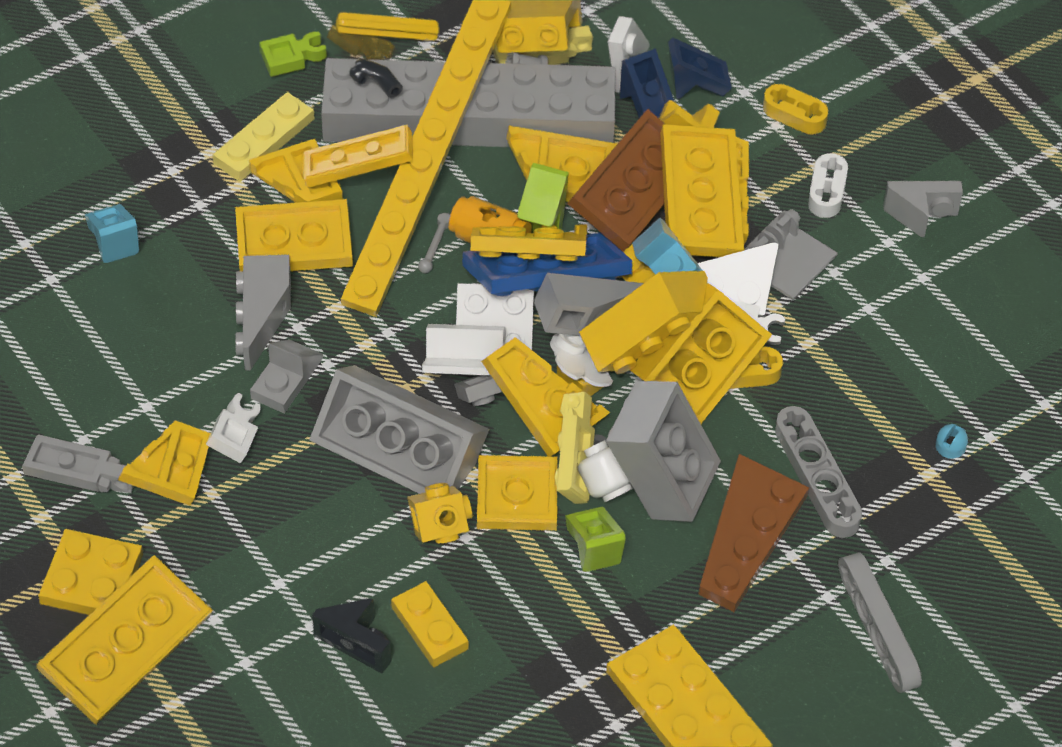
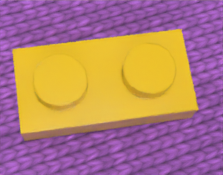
(429, 624)

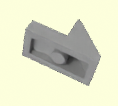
(917, 200)
(285, 374)

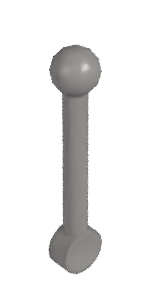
(425, 265)

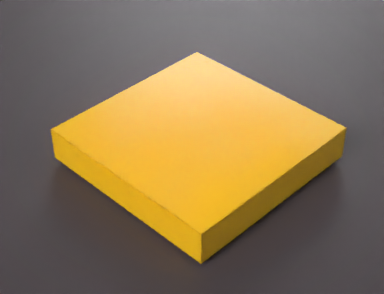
(517, 492)

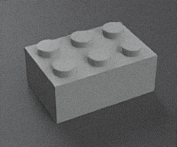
(663, 450)

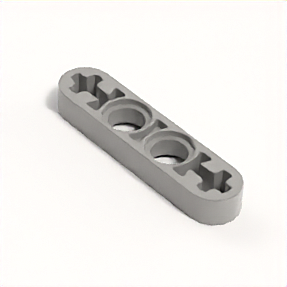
(813, 472)
(879, 622)

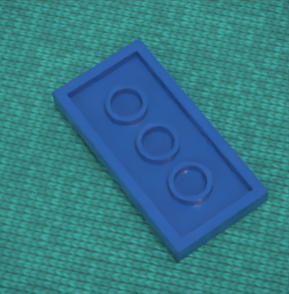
(511, 273)

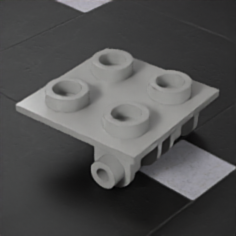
(798, 256)

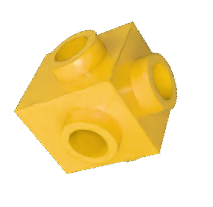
(428, 506)

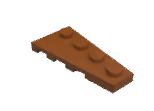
(750, 526)

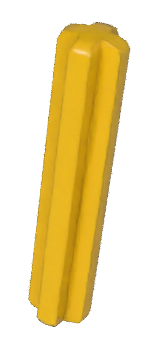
(387, 26)

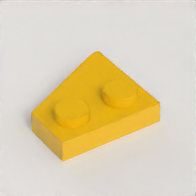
(170, 463)

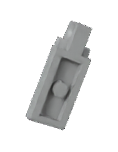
(74, 465)

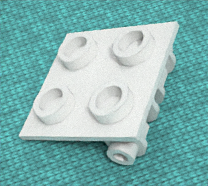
(481, 308)

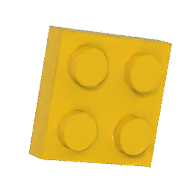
(87, 571)

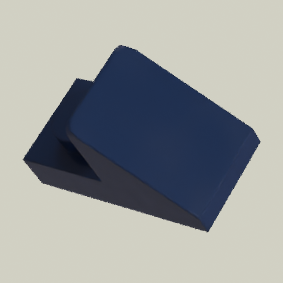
(695, 67)
(645, 82)

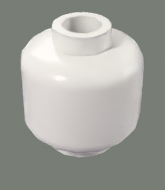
(603, 473)

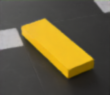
(358, 155)

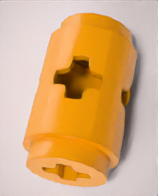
(477, 213)

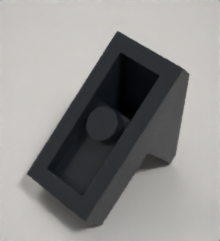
(348, 630)

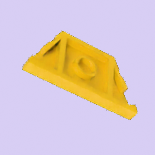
(558, 151)

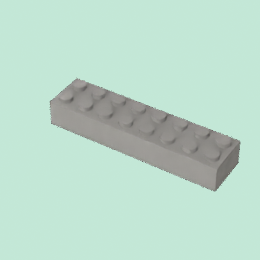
(528, 96)

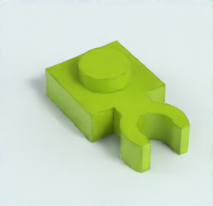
(288, 55)

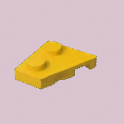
(285, 173)

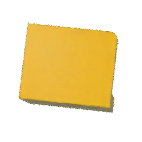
(675, 115)

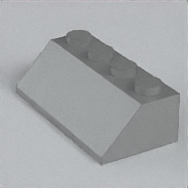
(396, 431)

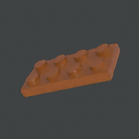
(626, 185)

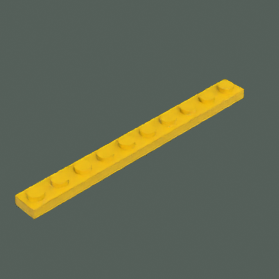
(430, 147)

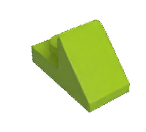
(544, 197)
(598, 538)

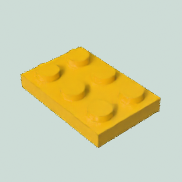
(309, 232)

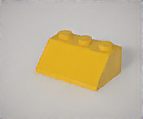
(645, 319)
(707, 354)

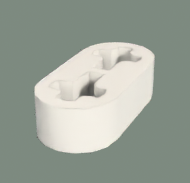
(833, 186)

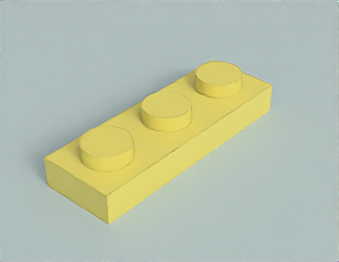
(263, 135)

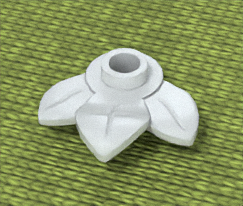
(576, 361)

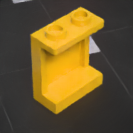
(539, 25)

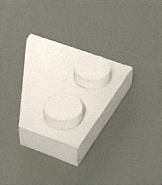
(624, 43)
(744, 275)

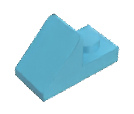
(114, 232)
(663, 250)

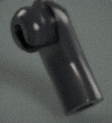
(381, 74)

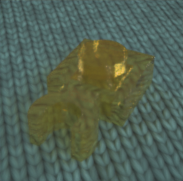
(372, 47)

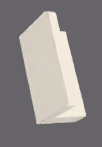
(460, 348)

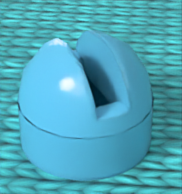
(958, 444)

